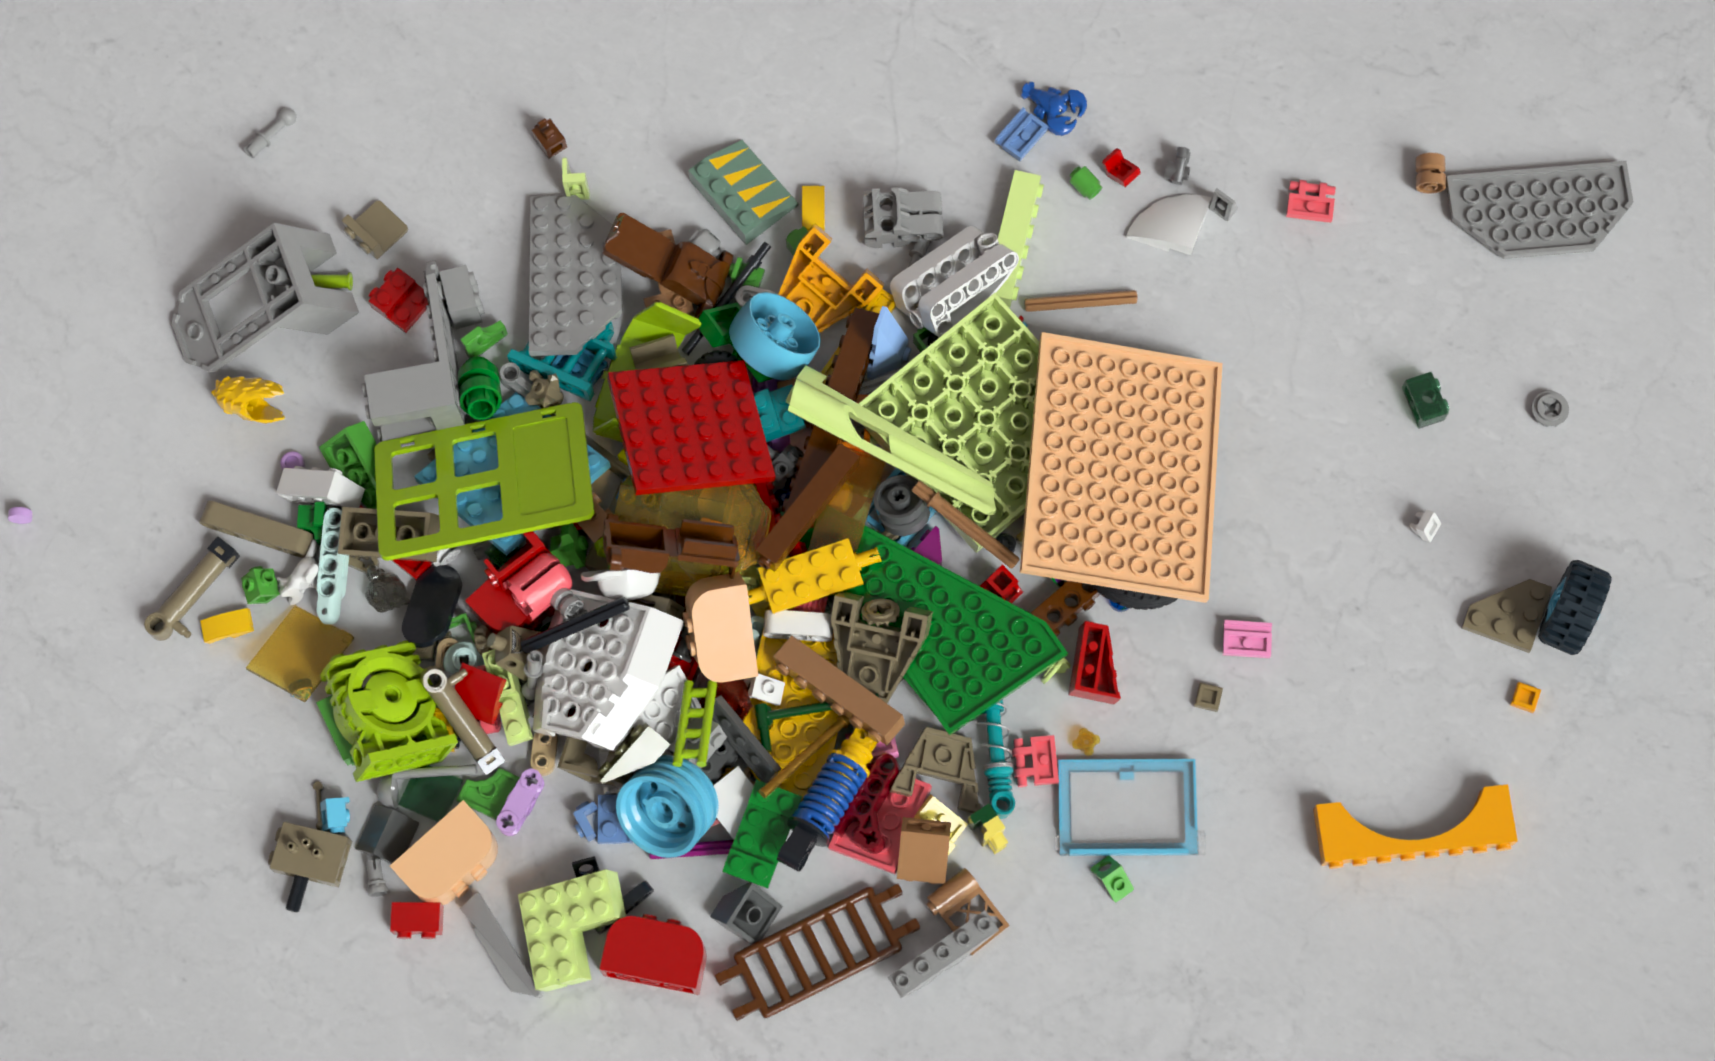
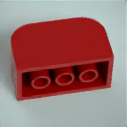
(498, 609)
(654, 954)

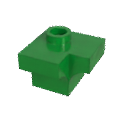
(311, 519)

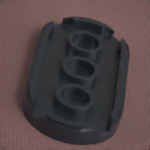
(432, 606)

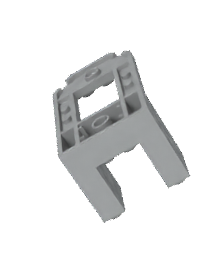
(281, 269)
(422, 395)

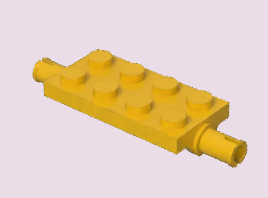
(812, 576)

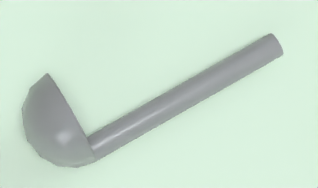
(388, 786)

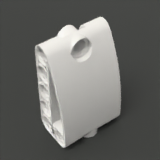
(953, 279)

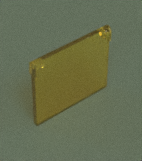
(299, 653)

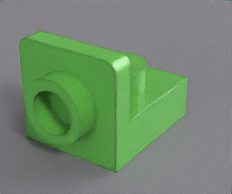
(753, 280)

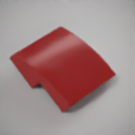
(481, 693)

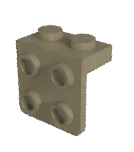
(375, 229)

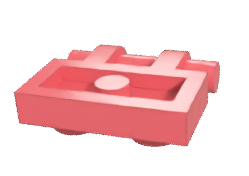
(1311, 207)
(1043, 761)

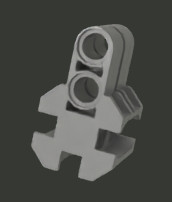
(912, 216)

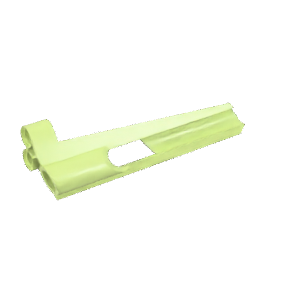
(832, 413)

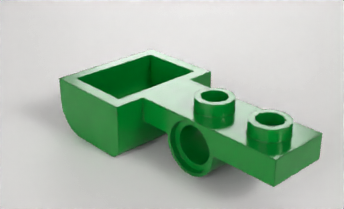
(716, 327)

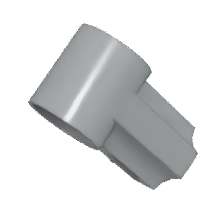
(520, 384)

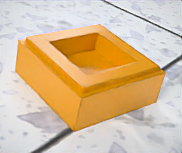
(1525, 697)

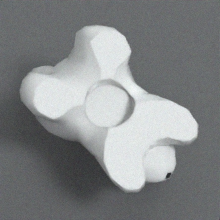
(303, 577)

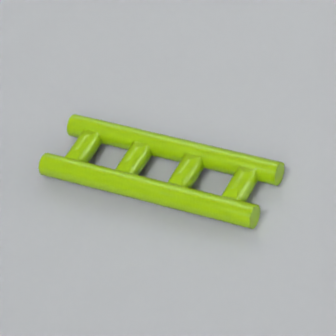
(704, 733)

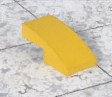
(813, 206)
(227, 625)

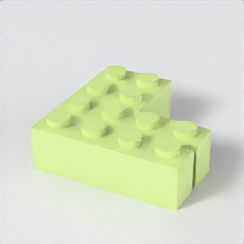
(556, 922)

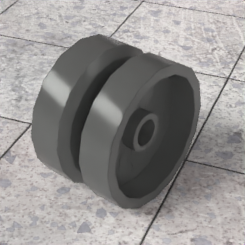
(899, 508)

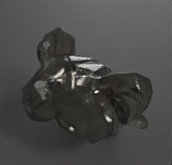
(389, 589)

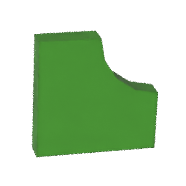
(482, 339)
(490, 794)

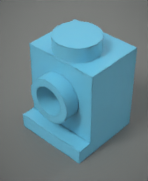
(335, 815)

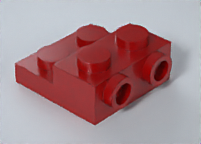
(399, 299)

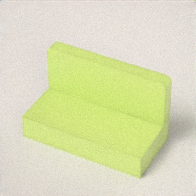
(574, 183)

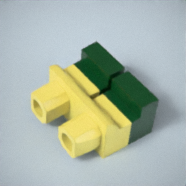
(990, 826)

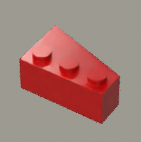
(1093, 665)

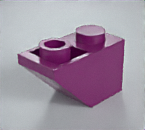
(930, 546)

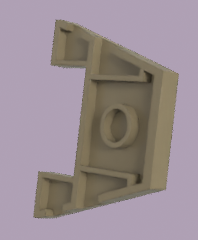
(941, 758)

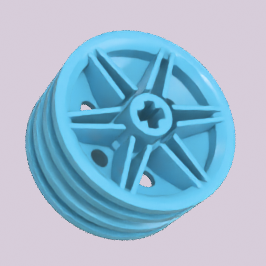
(667, 807)

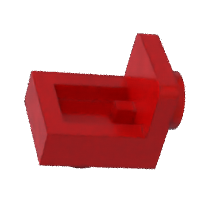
(1119, 168)

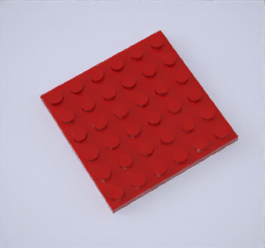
(690, 427)

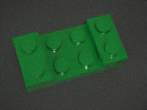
(761, 835)

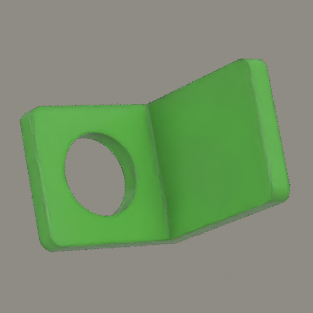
(919, 336)
(461, 619)
(1114, 878)

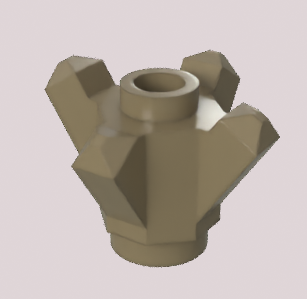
(544, 391)

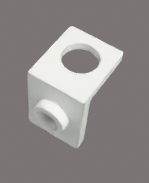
(765, 689)

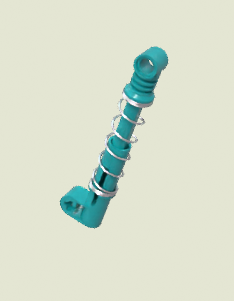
(998, 769)

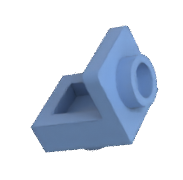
(583, 826)

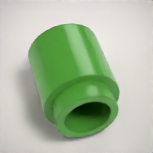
(1085, 182)

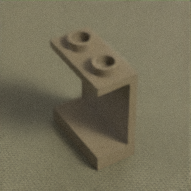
(657, 354)

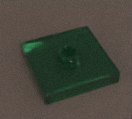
(431, 795)

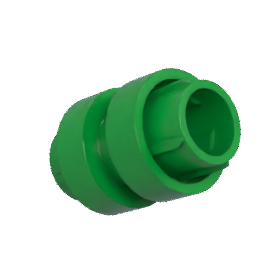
(479, 388)

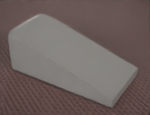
(1223, 205)

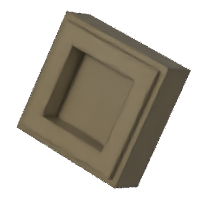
(1208, 697)

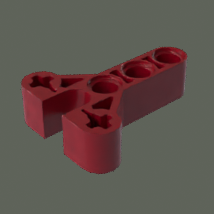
(869, 820)

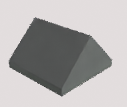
(387, 834)

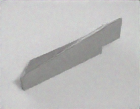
(499, 947)

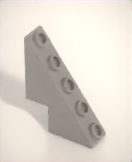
(943, 954)

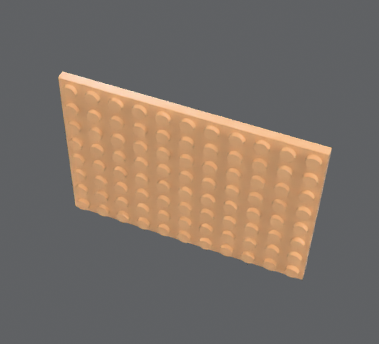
(1122, 468)

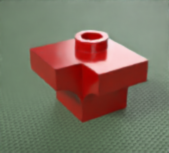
(1003, 584)

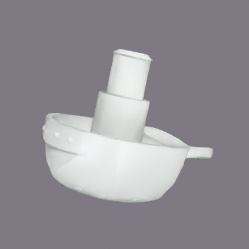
(624, 583)

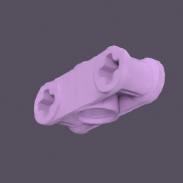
(520, 802)

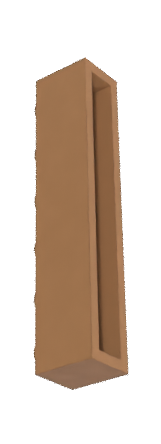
(838, 690)

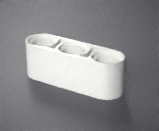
(799, 624)

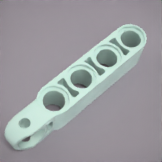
(326, 577)

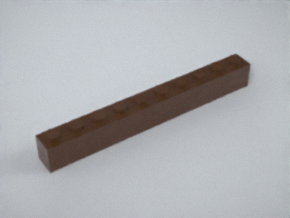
(846, 379)

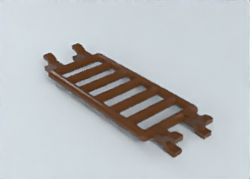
(831, 979)

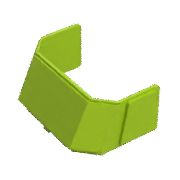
(649, 324)

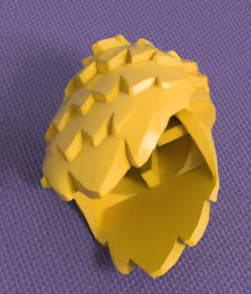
(246, 398)

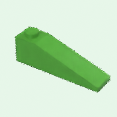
(354, 456)

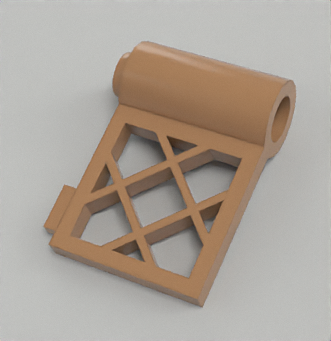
(957, 893)

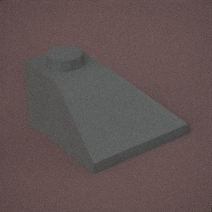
(747, 912)

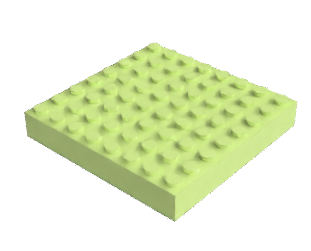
(972, 403)

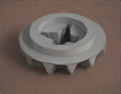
(1548, 398)

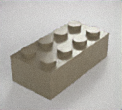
(360, 532)

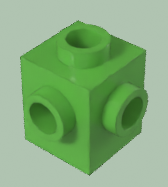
(260, 585)

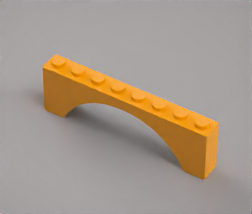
(1347, 841)

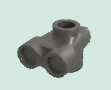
(1178, 170)

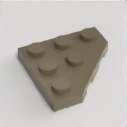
(1510, 615)

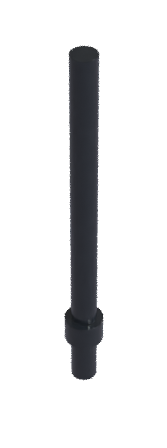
(753, 262)

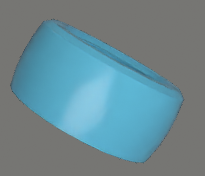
(774, 336)

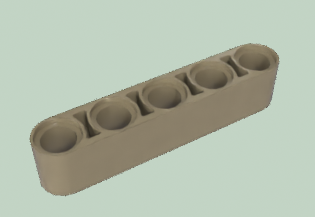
(256, 529)

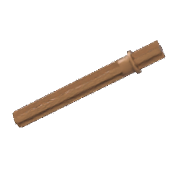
(965, 524)

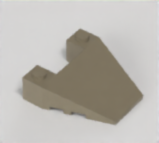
(873, 653)

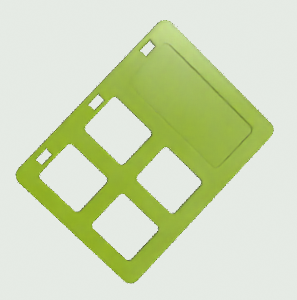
(539, 474)

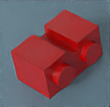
(417, 918)

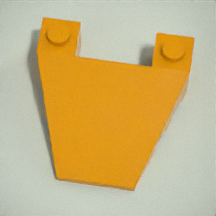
(819, 288)

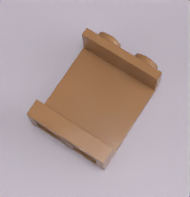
(923, 850)

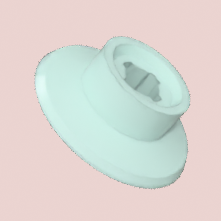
(461, 650)

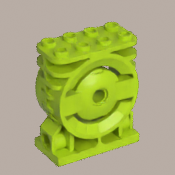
(379, 739)

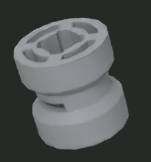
(569, 605)

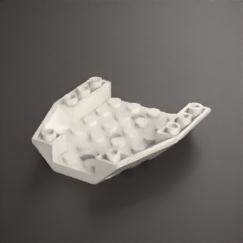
(625, 674)

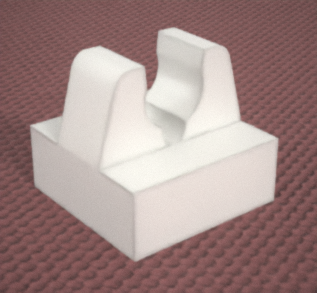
(1427, 525)

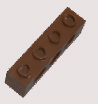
(1057, 605)

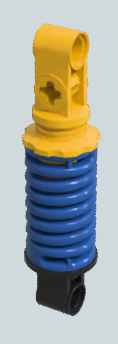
(827, 799)

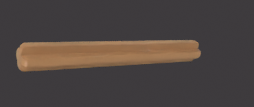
(1080, 300)

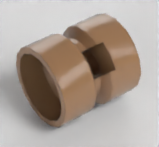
(1430, 173)

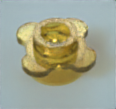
(1084, 735)

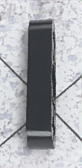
(632, 900)

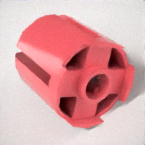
(537, 583)

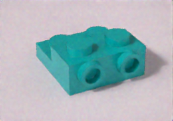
(774, 413)

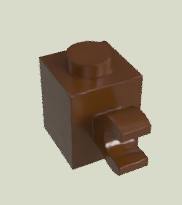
(549, 138)

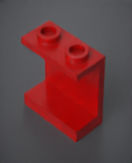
(536, 547)

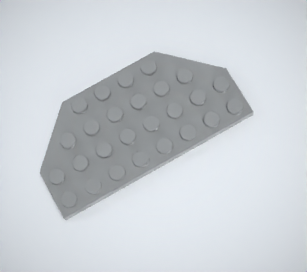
(1541, 207)
(571, 280)

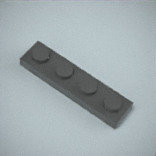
(744, 741)

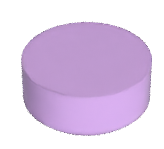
(291, 460)
(20, 515)

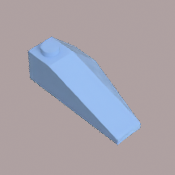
(889, 345)

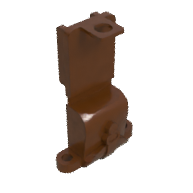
(678, 267)
(650, 546)

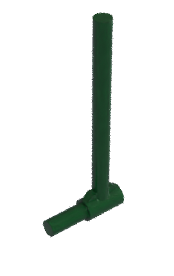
(765, 717)

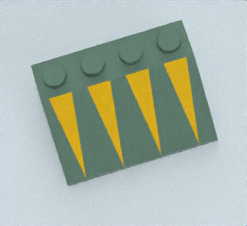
(742, 190)

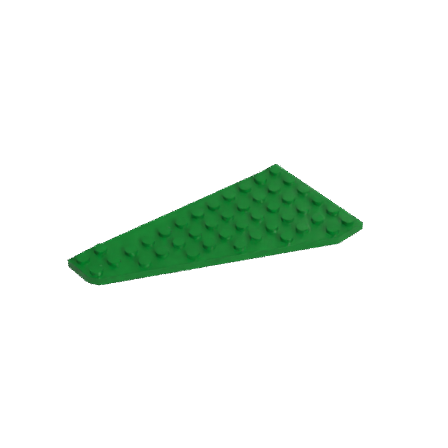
(975, 642)

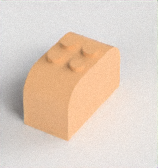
(720, 628)
(448, 857)

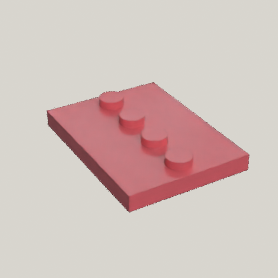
(890, 824)

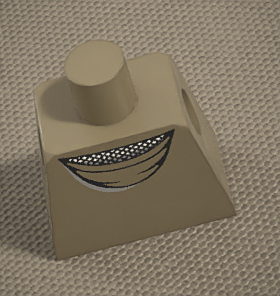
(509, 651)

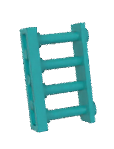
(578, 386)

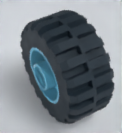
(1575, 607)

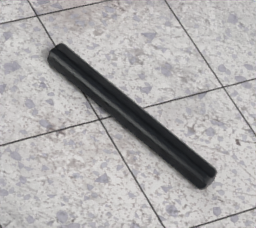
(575, 625)

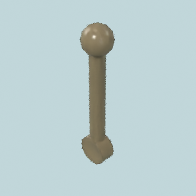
(318, 786)

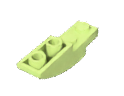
(514, 707)

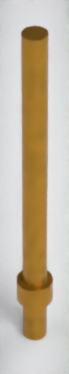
(842, 722)

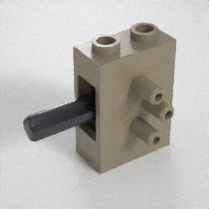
(307, 857)

